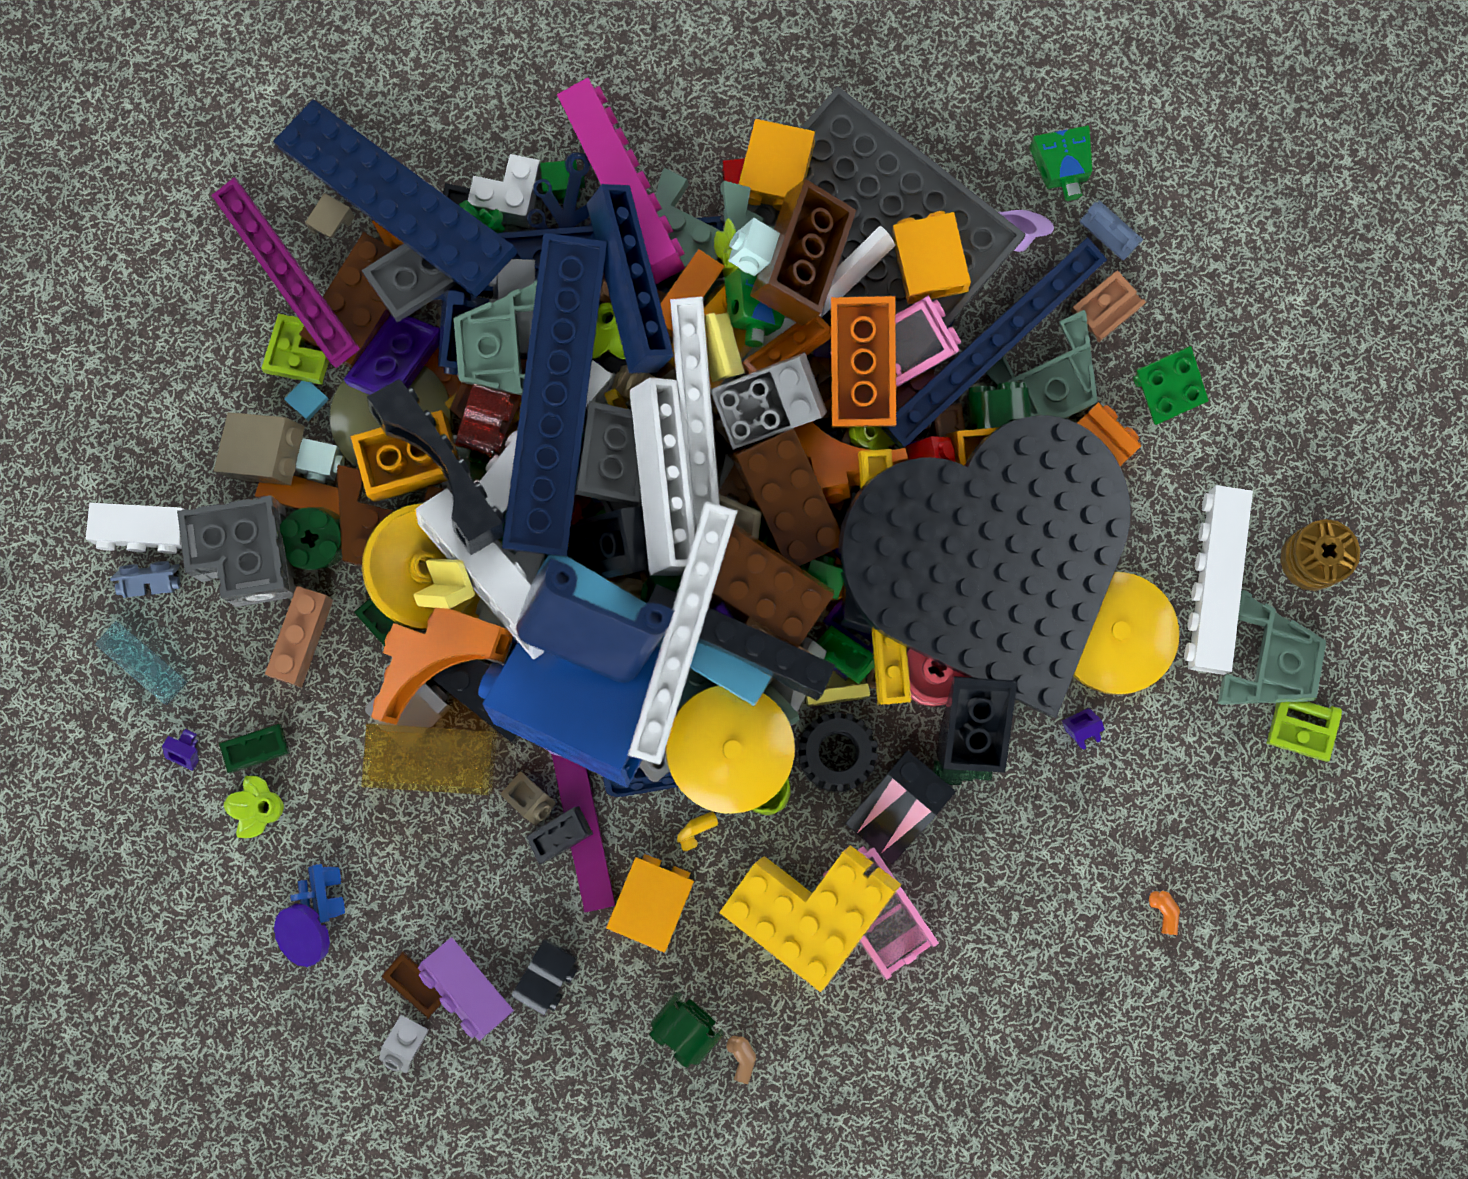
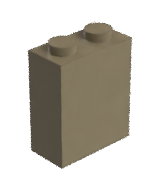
(259, 448)

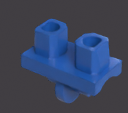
(319, 879)

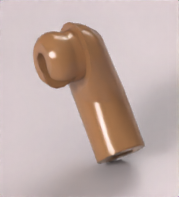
(745, 1056)

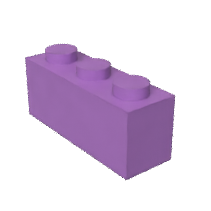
(464, 989)

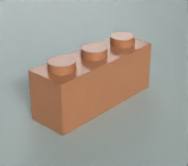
(299, 636)

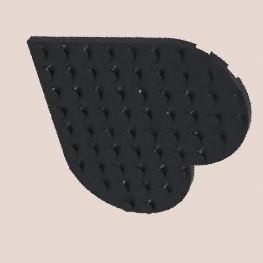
(993, 557)

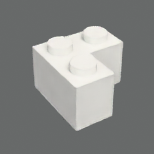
(511, 197)

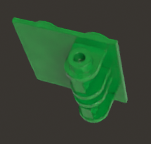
(1171, 385)

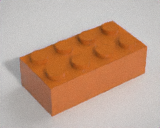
(863, 361)

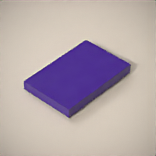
(394, 354)

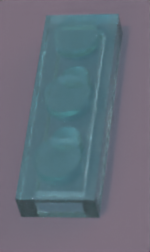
(141, 662)

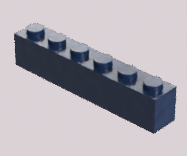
(630, 279)

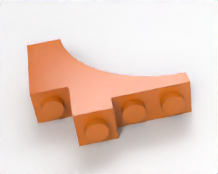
(834, 461)
(420, 656)

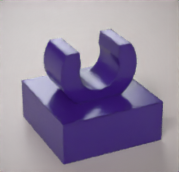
(1084, 725)
(182, 750)

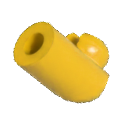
(694, 827)

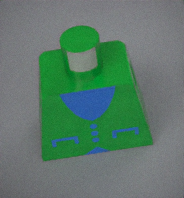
(1064, 159)
(747, 312)

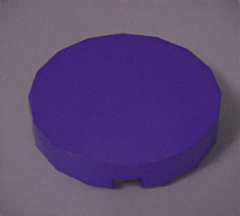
(301, 935)

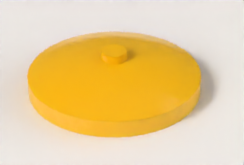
(397, 569)
(1130, 638)
(729, 751)

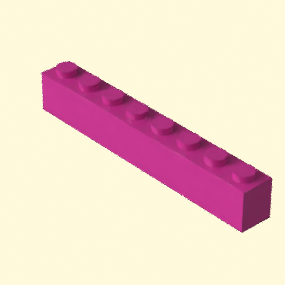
(617, 166)

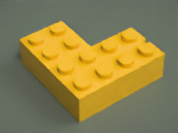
(810, 929)

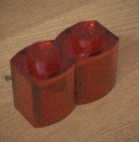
(483, 420)

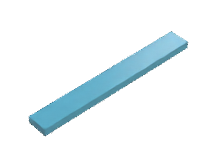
(713, 664)

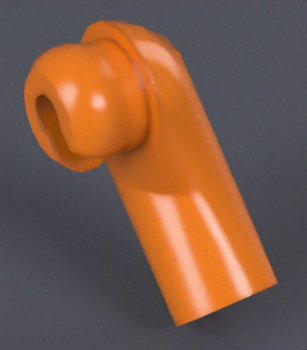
(1168, 908)

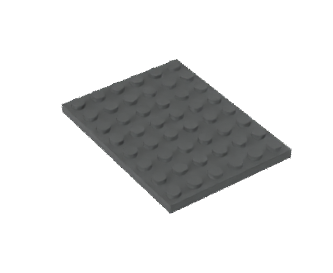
(890, 181)

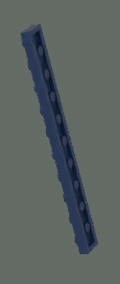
(994, 343)

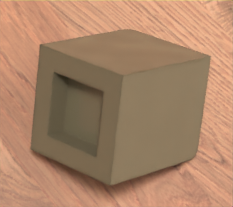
(329, 216)

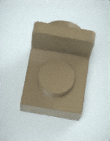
(528, 799)

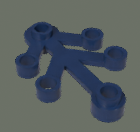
(566, 216)

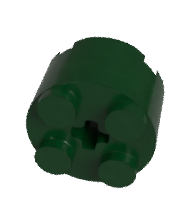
(997, 407)
(297, 535)
(685, 1030)

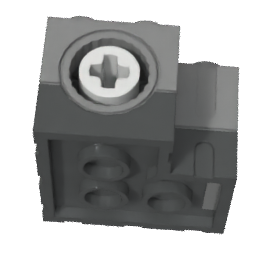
(239, 547)

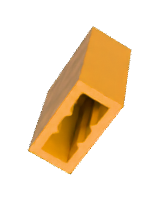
(776, 161)
(930, 257)
(650, 903)

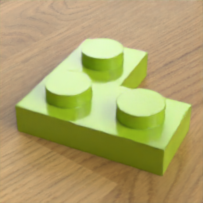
(287, 356)

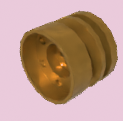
(1303, 556)

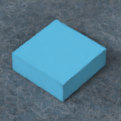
(306, 399)

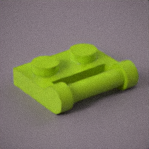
(1304, 736)

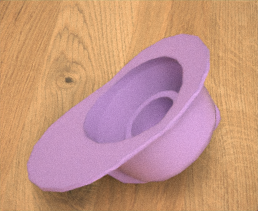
(1030, 223)

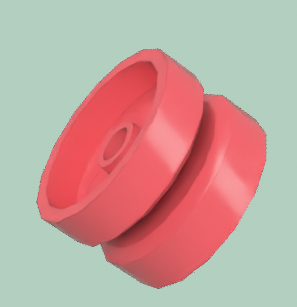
(926, 687)

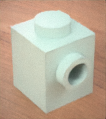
(753, 247)
(319, 460)

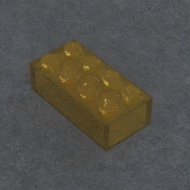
(429, 759)

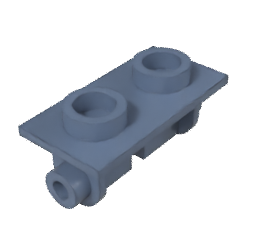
(1111, 230)
(133, 580)

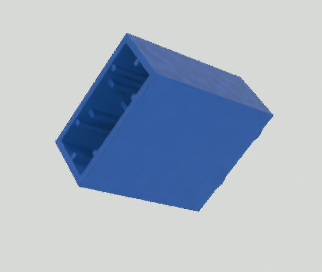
(569, 709)

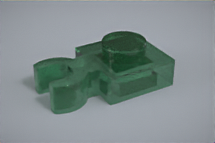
(955, 777)

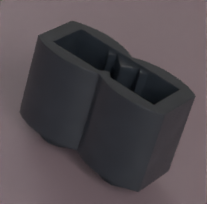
(545, 977)

